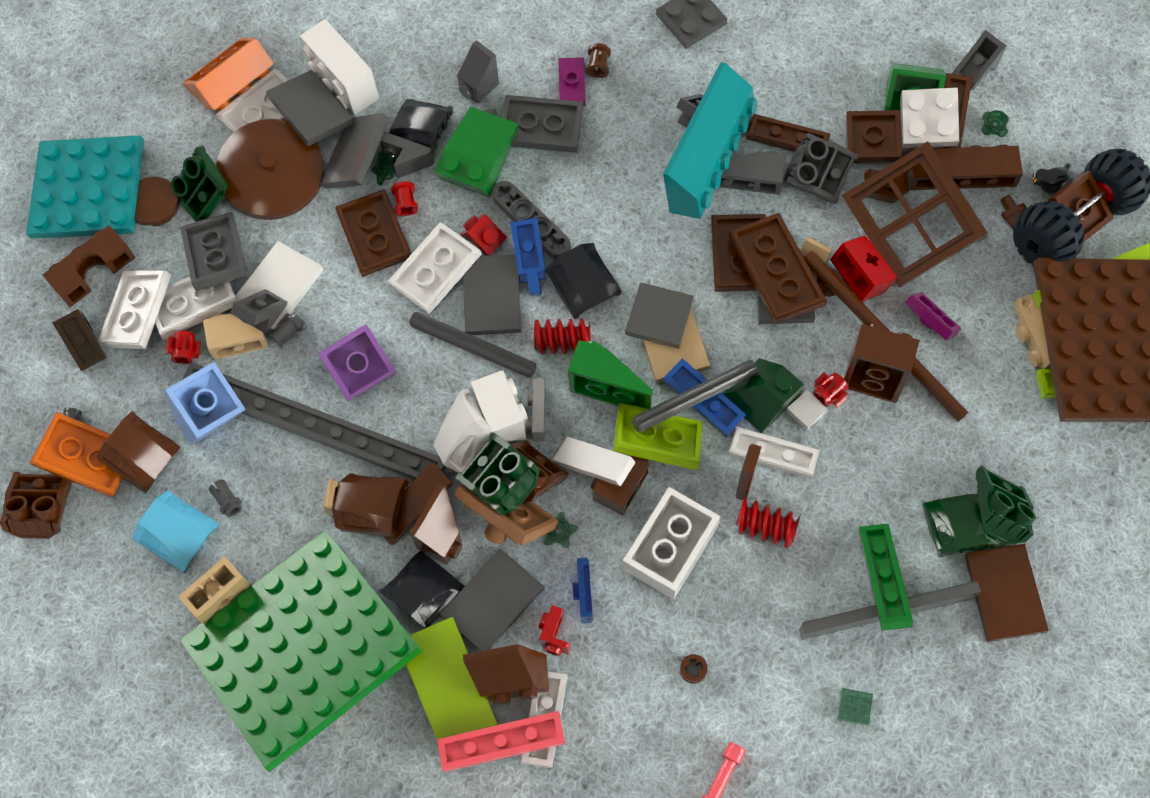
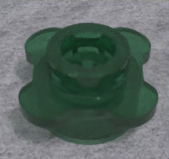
(995, 117)

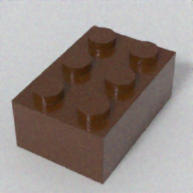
(880, 362)

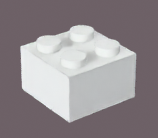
(929, 117)
(500, 407)

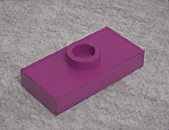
(572, 79)
(933, 316)

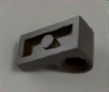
(80, 339)

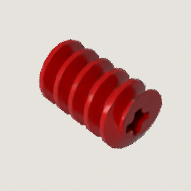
(560, 336)
(767, 523)

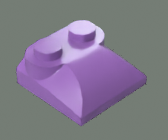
(357, 362)

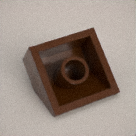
(508, 673)

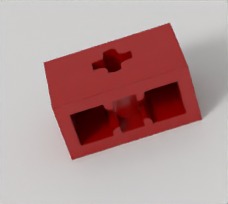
(863, 268)

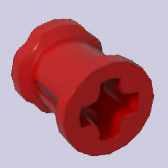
(404, 198)

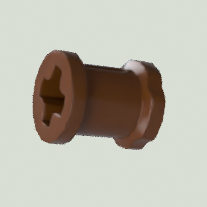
(598, 60)

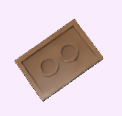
(519, 525)

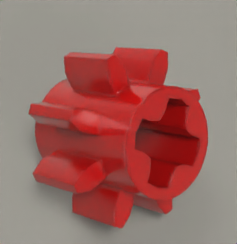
(183, 347)
(830, 389)

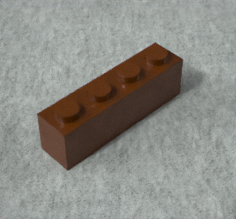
(974, 167)

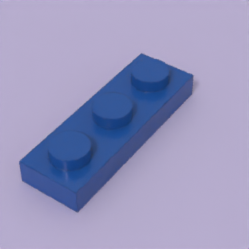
(716, 410)

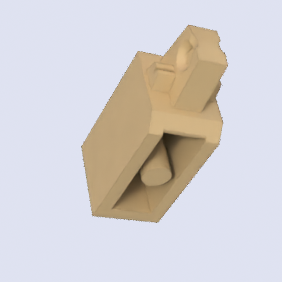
(1031, 331)

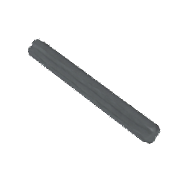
(473, 344)
(694, 395)

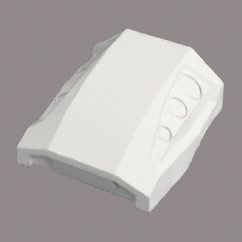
(461, 433)

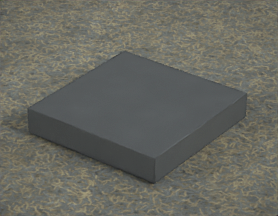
(659, 315)

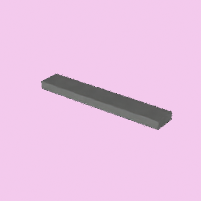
(869, 614)

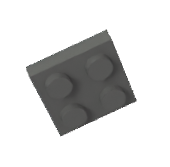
(691, 19)

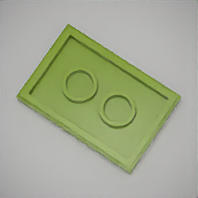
(669, 442)

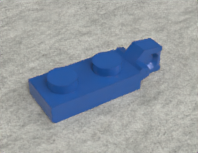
(529, 253)

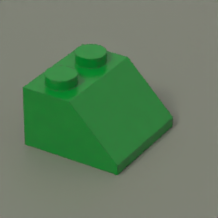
(910, 78)

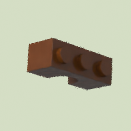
(102, 249)

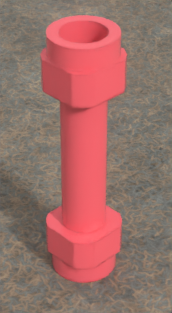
(733, 756)

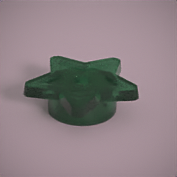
(384, 168)
(566, 530)

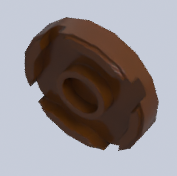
(155, 202)

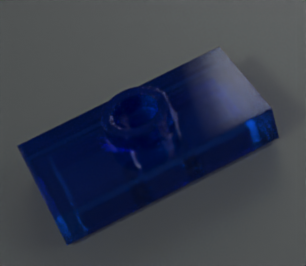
(582, 590)

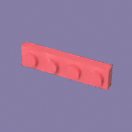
(501, 741)

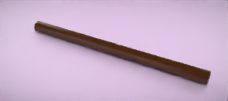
(865, 315)

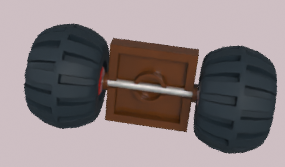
(1109, 186)

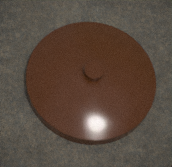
(269, 170)

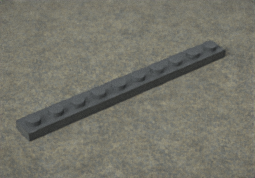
(329, 429)

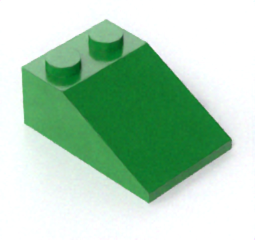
(477, 151)
(604, 377)

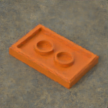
(71, 453)

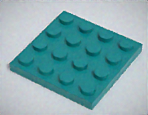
(85, 186)

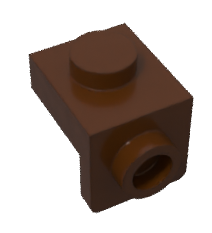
(886, 193)

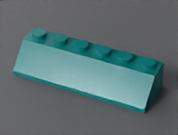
(708, 143)

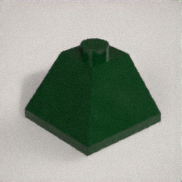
(765, 394)

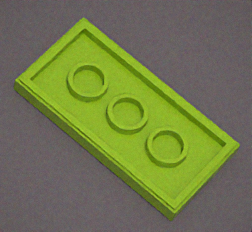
(445, 683)

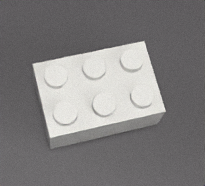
(339, 67)
(671, 543)

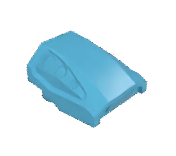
(173, 530)

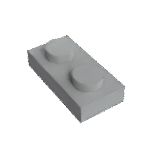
(537, 398)

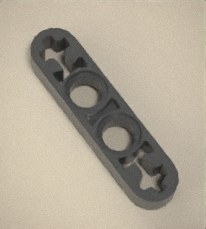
(520, 200)

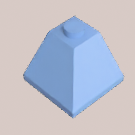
(203, 403)

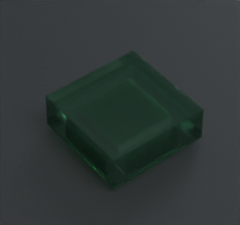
(855, 706)

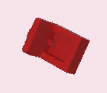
(483, 233)
(550, 626)

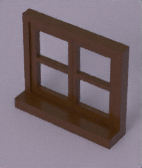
(948, 193)

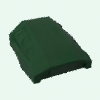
(199, 185)
(500, 475)
(1004, 508)
(957, 525)

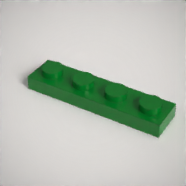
(885, 577)

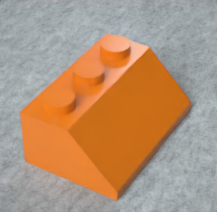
(229, 73)

